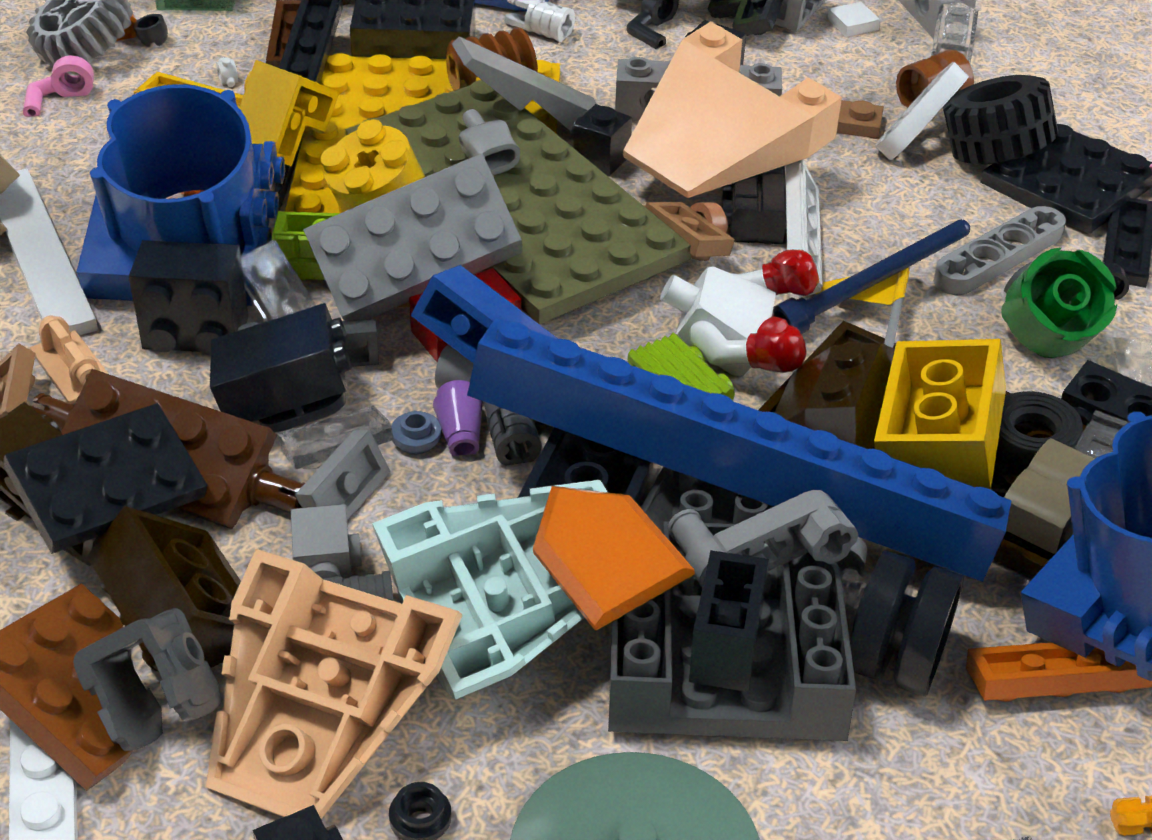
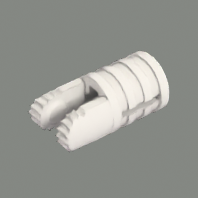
(543, 19)

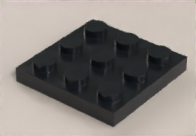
(1075, 176)

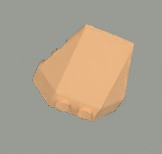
(315, 683)

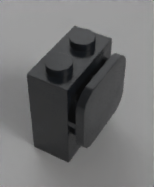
(282, 369)

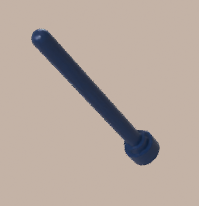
(802, 312)

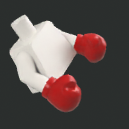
(732, 314)

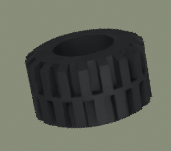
(1001, 119)

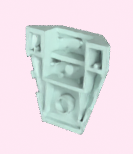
(486, 569)

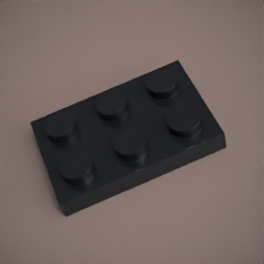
(88, 476)

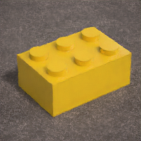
(945, 407)

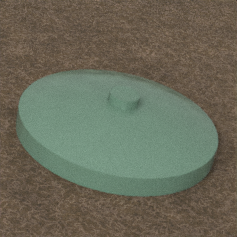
(633, 800)

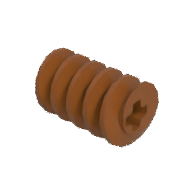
(513, 46)

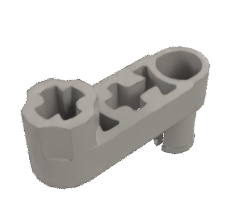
(789, 531)

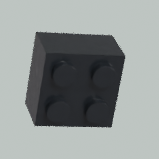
(187, 294)

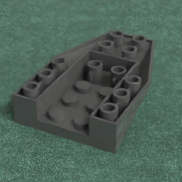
(802, 654)

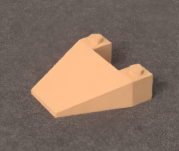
(721, 127)

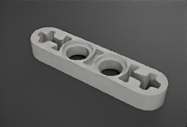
(994, 245)

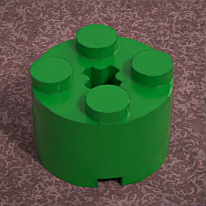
(1060, 302)

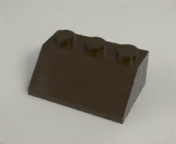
(166, 565)

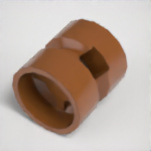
(918, 75)

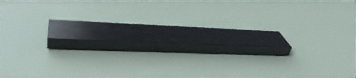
(308, 53)

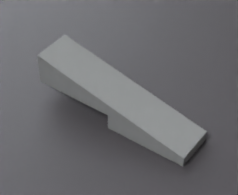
(523, 84)

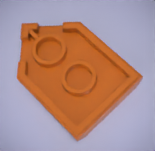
(605, 553)

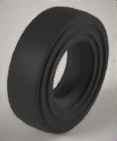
(1037, 409)

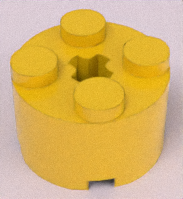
(369, 164)

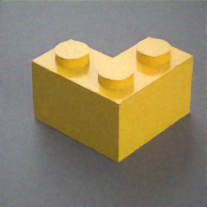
(282, 105)

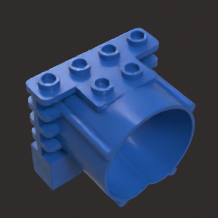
(168, 145)
(1102, 577)

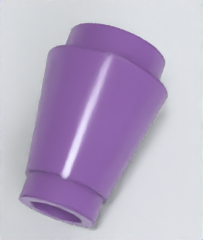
(458, 417)

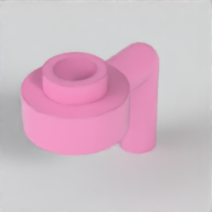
(60, 83)

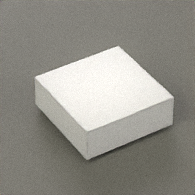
(853, 19)

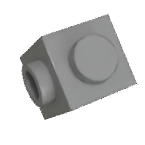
(323, 540)

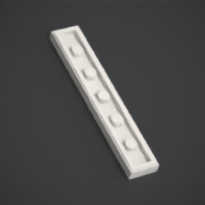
(42, 256)

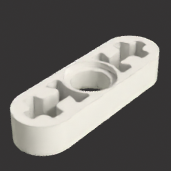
(921, 111)

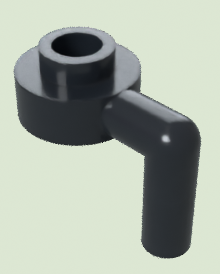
(652, 12)

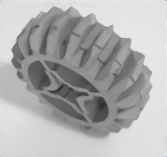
(77, 28)

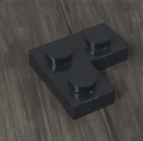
(750, 15)

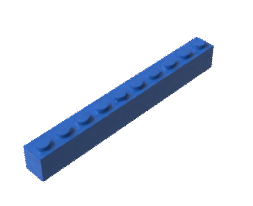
(737, 446)

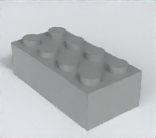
(400, 240)

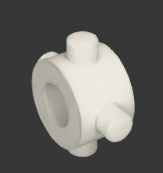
(227, 71)

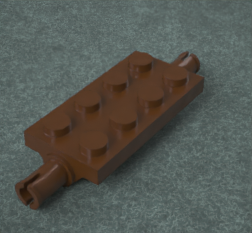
(225, 448)

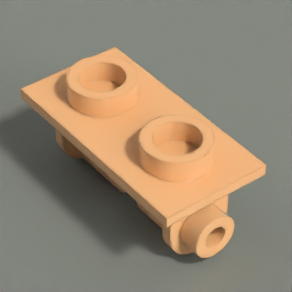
(64, 357)

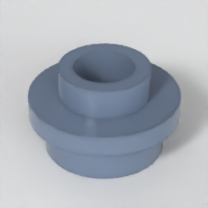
(416, 432)

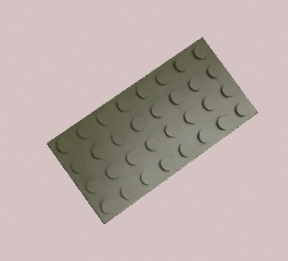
(574, 222)

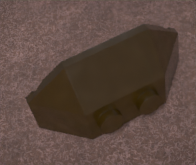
(840, 391)

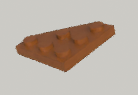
(43, 688)

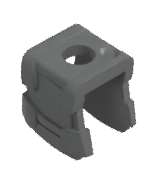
(130, 709)

